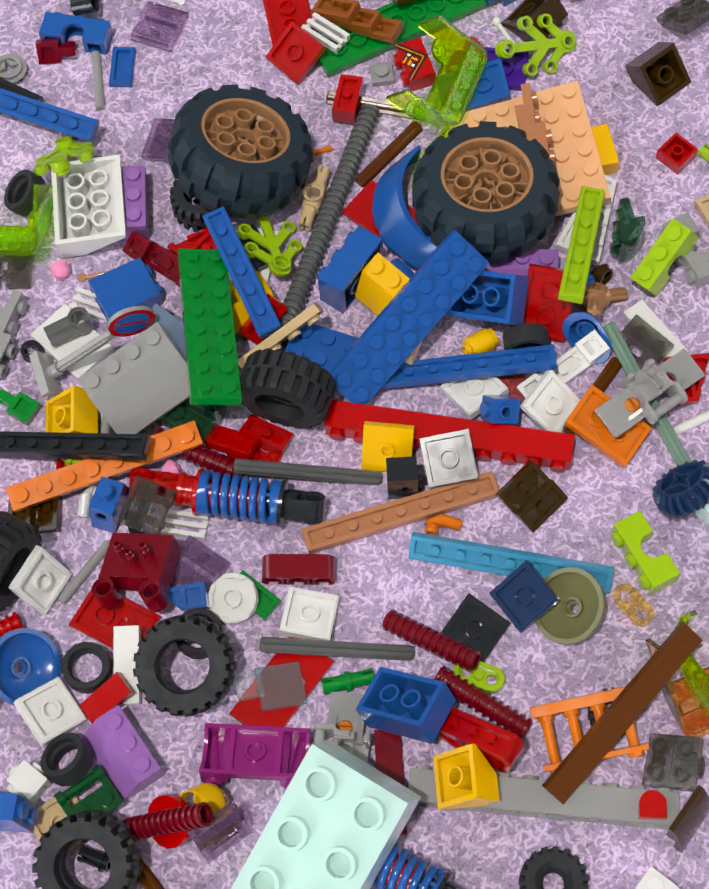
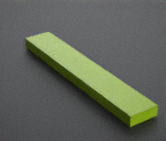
(581, 245)

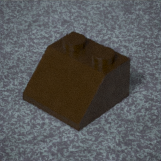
(533, 9)
(659, 72)

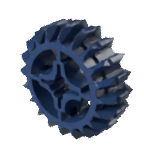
(683, 489)

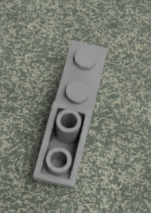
(8, 326)

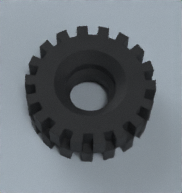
(556, 862)

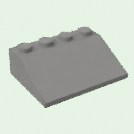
(139, 381)

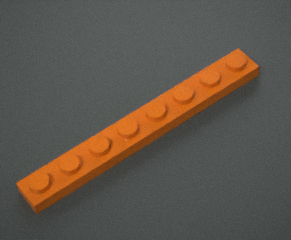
(91, 470)

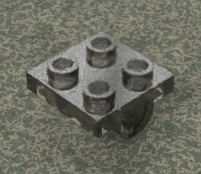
(685, 16)
(674, 762)

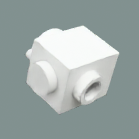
(28, 781)

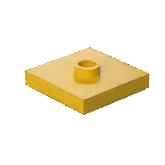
(384, 442)

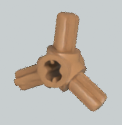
(599, 296)

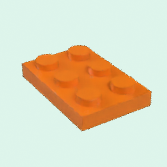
(591, 428)

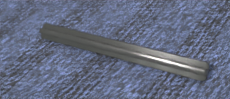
(308, 472)
(336, 648)

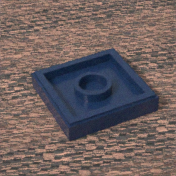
(524, 596)

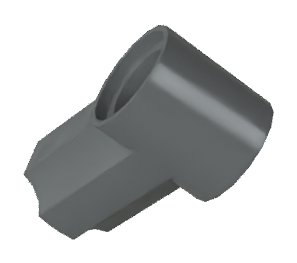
(67, 328)

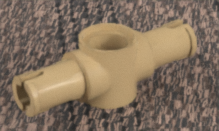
(315, 188)

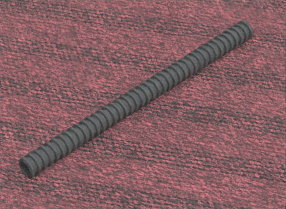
(329, 214)

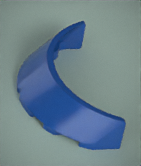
(393, 219)

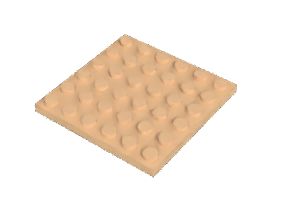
(572, 137)

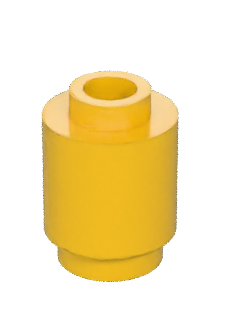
(480, 342)

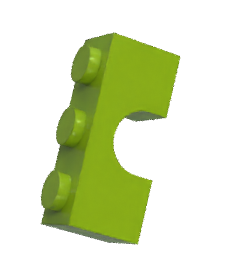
(654, 268)
(653, 572)

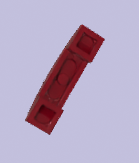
(154, 255)

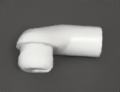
(84, 501)

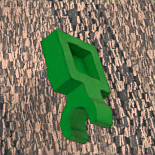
(19, 407)

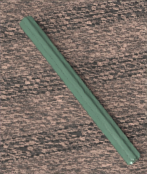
(630, 365)

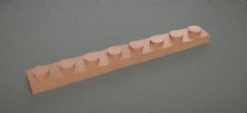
(399, 512)

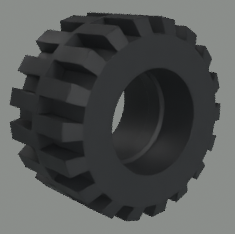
(185, 212)

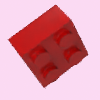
(676, 153)

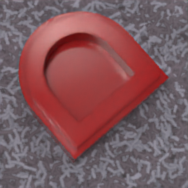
(652, 806)

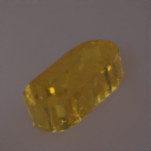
(637, 601)

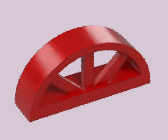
(496, 744)

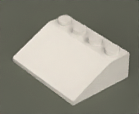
(88, 206)

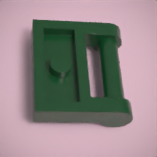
(102, 799)

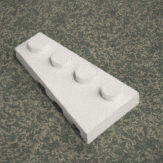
(564, 240)

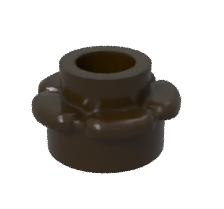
(602, 271)

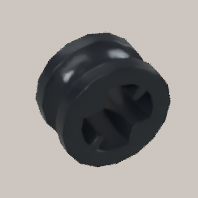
(29, 344)

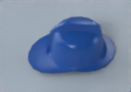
(581, 324)

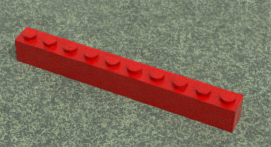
(488, 440)

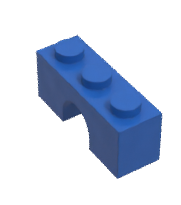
(95, 32)

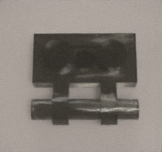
(18, 271)
(646, 339)
(140, 502)

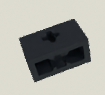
(403, 477)

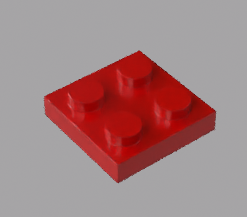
(295, 52)

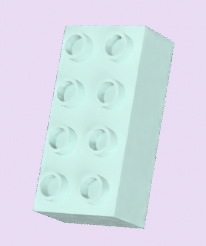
(329, 825)

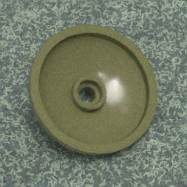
(573, 588)

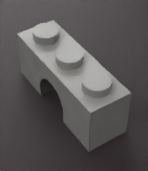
(694, 264)

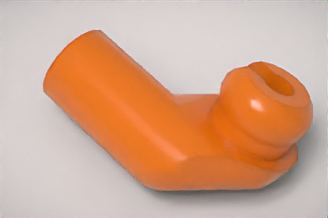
(442, 520)

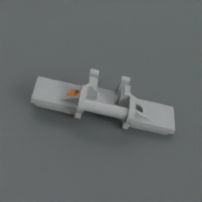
(644, 386)
(345, 725)

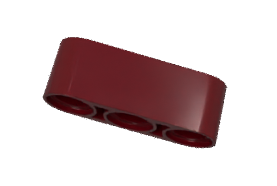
(304, 568)

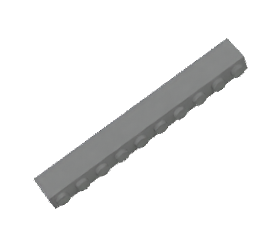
(528, 798)

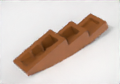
(359, 20)

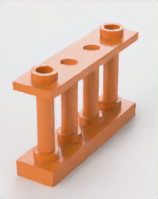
(570, 708)

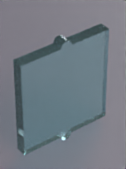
(280, 686)

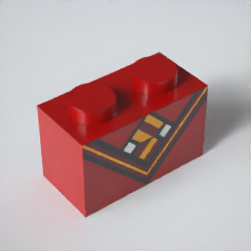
(415, 64)

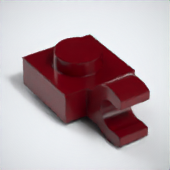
(51, 51)

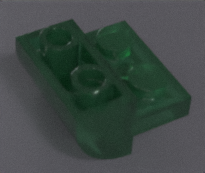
(626, 232)
(205, 416)

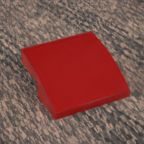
(272, 438)

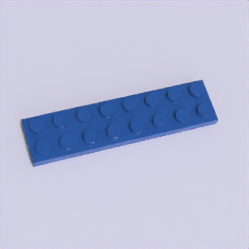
(407, 319)

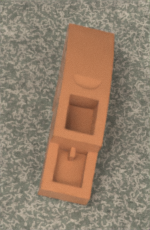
(530, 122)

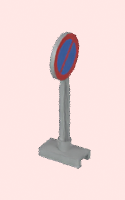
(121, 324)

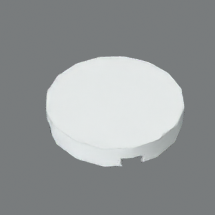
(233, 598)

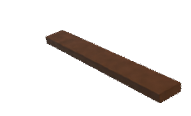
(622, 712)

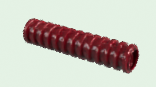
(207, 459)
(431, 640)
(483, 703)
(170, 820)

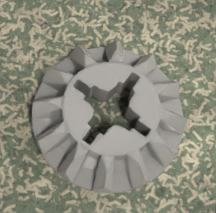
(16, 63)

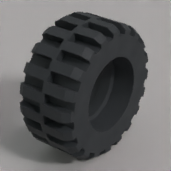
(286, 388)
(16, 545)
(150, 673)
(94, 826)

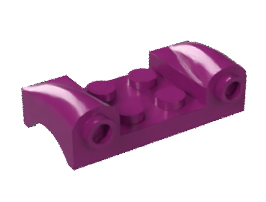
(252, 752)

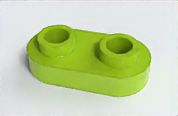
(480, 676)

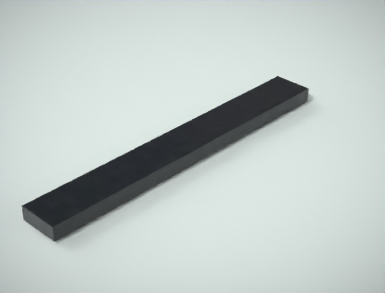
(74, 445)

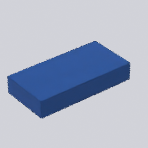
(122, 67)

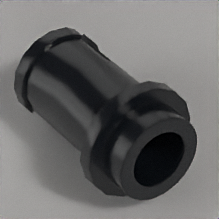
(94, 858)

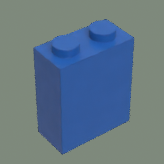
(125, 287)
(17, 813)

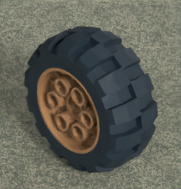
(240, 151)
(521, 187)

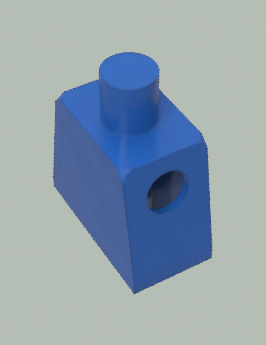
(109, 501)

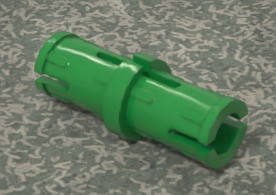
(347, 681)

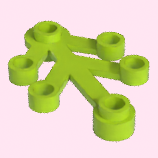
(540, 44)
(58, 157)
(277, 263)

